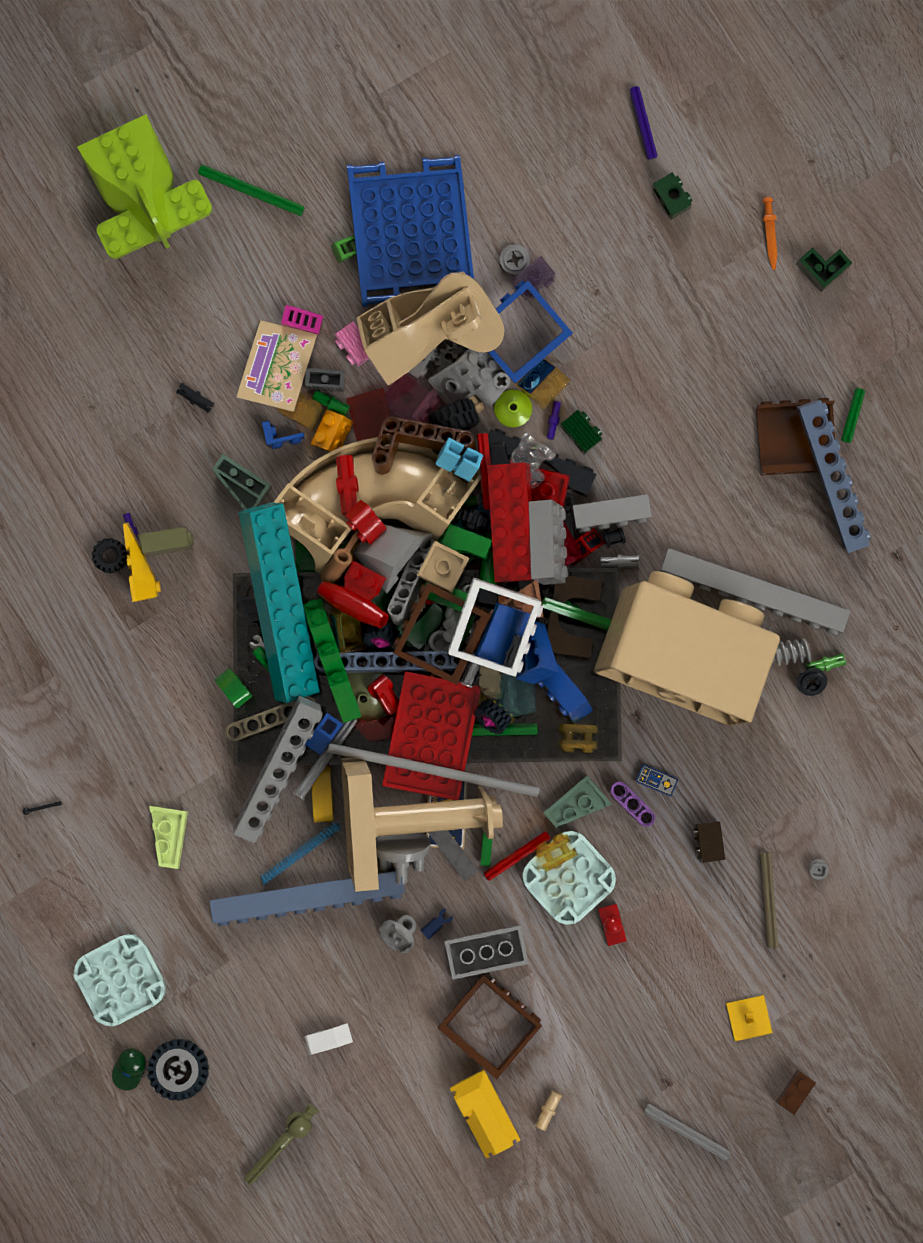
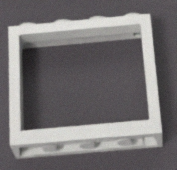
(464, 617)

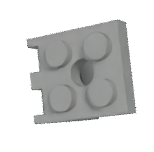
(465, 375)

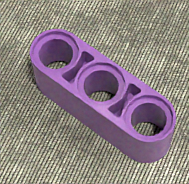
(641, 807)

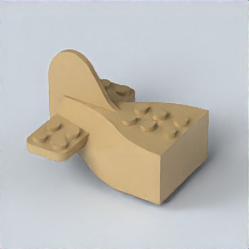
(413, 323)

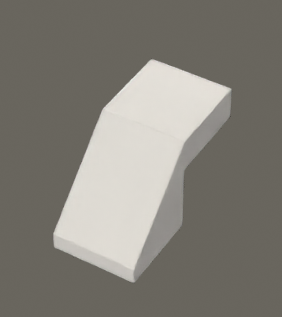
(328, 1039)

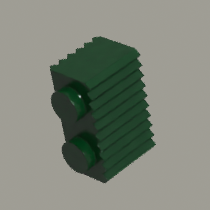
(581, 431)

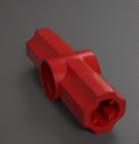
(346, 482)

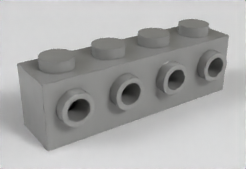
(611, 512)

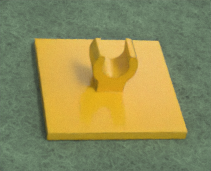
(749, 1018)

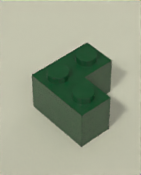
(823, 272)

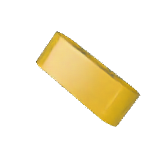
(322, 797)

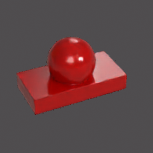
(612, 924)

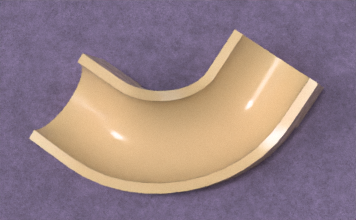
(410, 492)

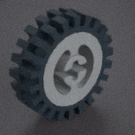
(170, 1087)

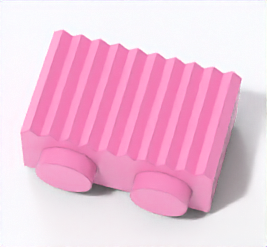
(350, 340)

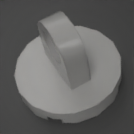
(396, 935)

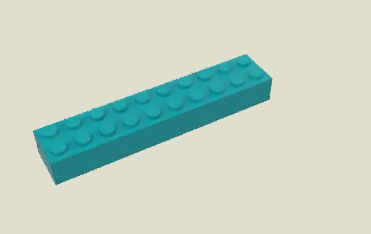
(279, 601)

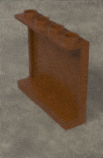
(783, 438)

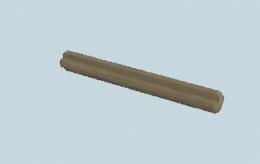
(769, 900)

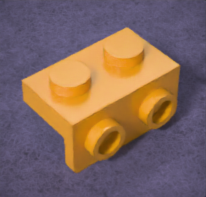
(332, 431)

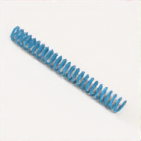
(316, 842)

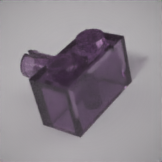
(538, 274)

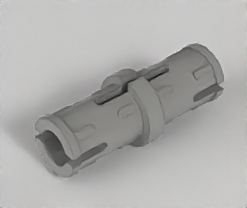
(619, 561)

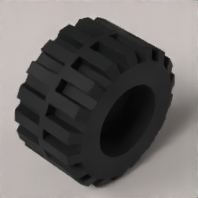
(456, 415)

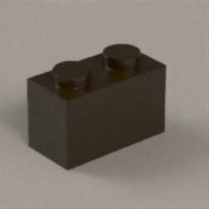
(709, 842)

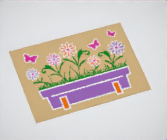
(276, 365)

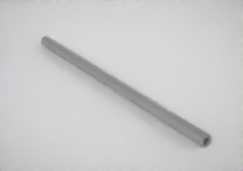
(433, 770)

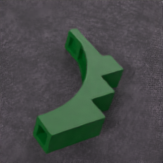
(331, 660)

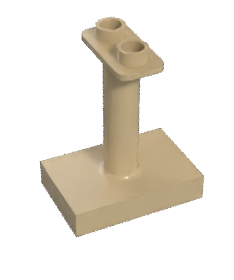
(367, 822)

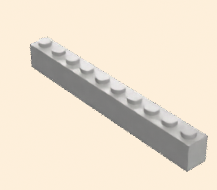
(756, 591)

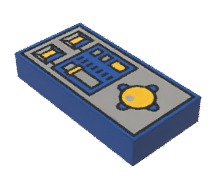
(656, 780)

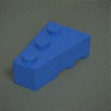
(540, 660)
(567, 695)

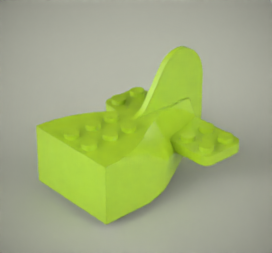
(140, 188)

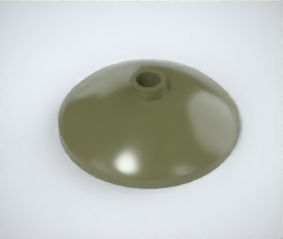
(371, 708)

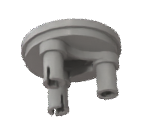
(402, 850)

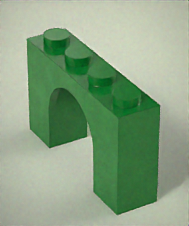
(461, 542)

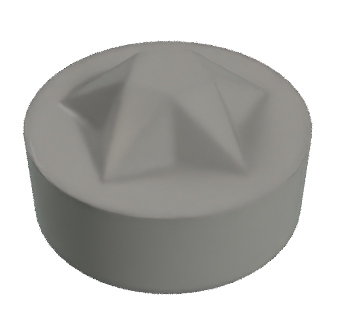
(818, 869)

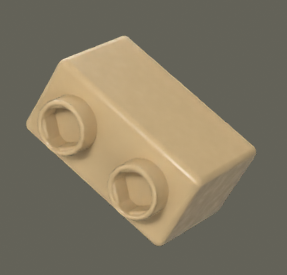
(688, 650)

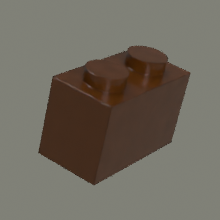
(795, 1092)

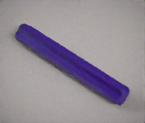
(643, 123)

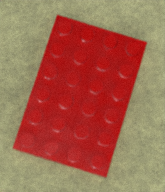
(432, 728)

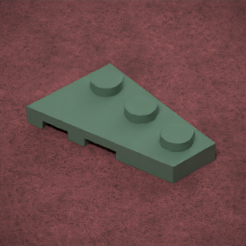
(576, 803)

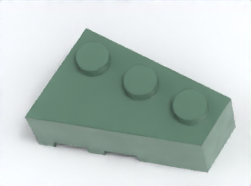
(241, 483)

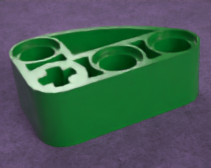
(233, 688)

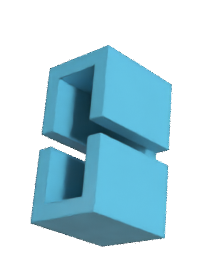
(449, 459)

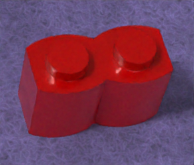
(365, 522)

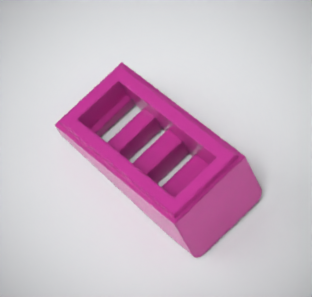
(303, 313)

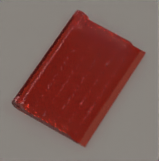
(368, 413)

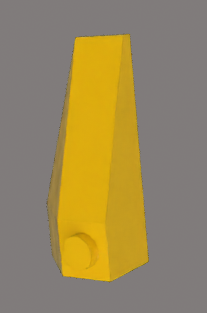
(142, 579)

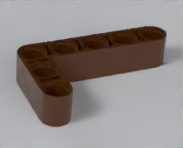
(417, 438)

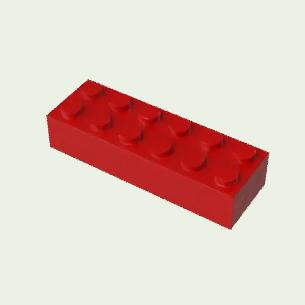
(510, 526)

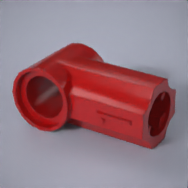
(382, 691)

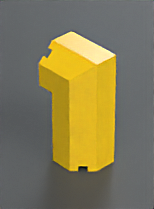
(485, 1113)

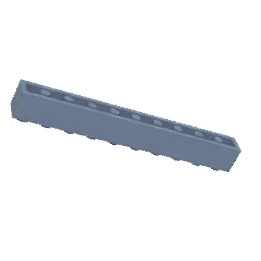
(300, 899)

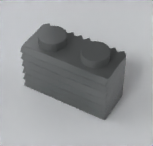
(325, 380)

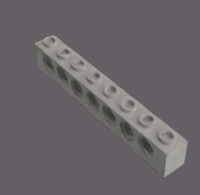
(253, 829)

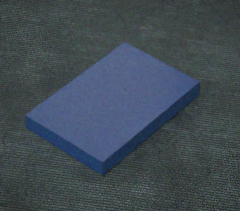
(499, 632)

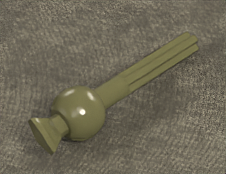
(297, 1126)

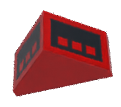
(588, 544)

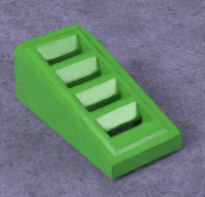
(336, 247)

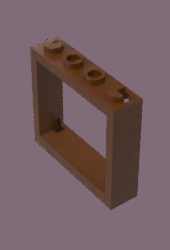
(408, 625)
(472, 1052)

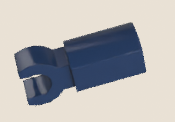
(435, 925)

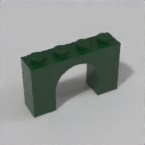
(425, 624)

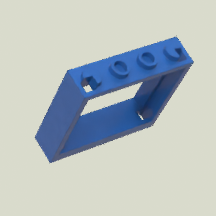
(546, 350)

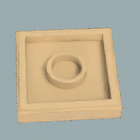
(443, 567)

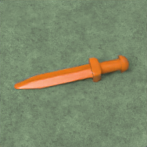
(769, 219)

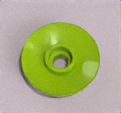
(506, 415)

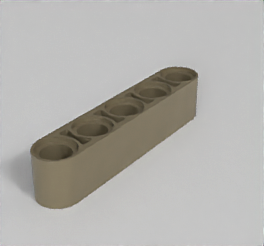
(261, 719)

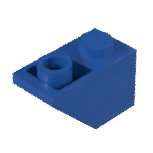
(324, 733)

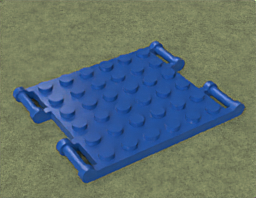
(409, 227)

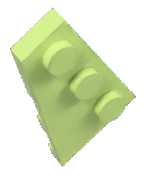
(169, 832)

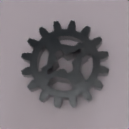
(474, 520)

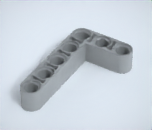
(408, 588)

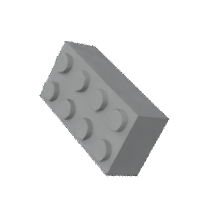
(547, 542)
(486, 952)

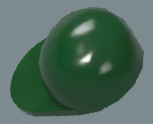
(129, 1069)

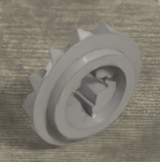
(519, 252)

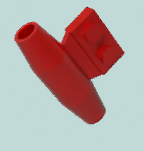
(356, 596)

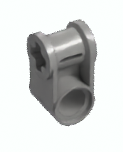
(492, 391)

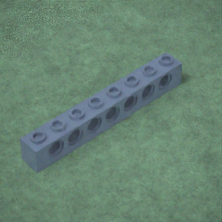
(807, 413)

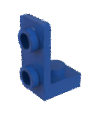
(270, 433)

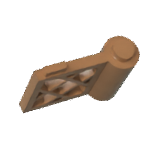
(338, 562)

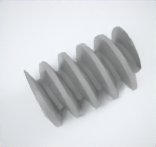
(792, 652)

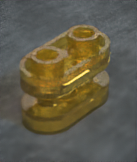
(586, 745)
(559, 841)

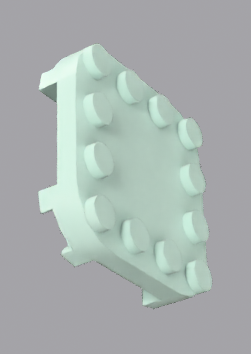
(575, 885)
(120, 980)

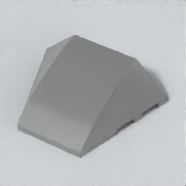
(391, 552)

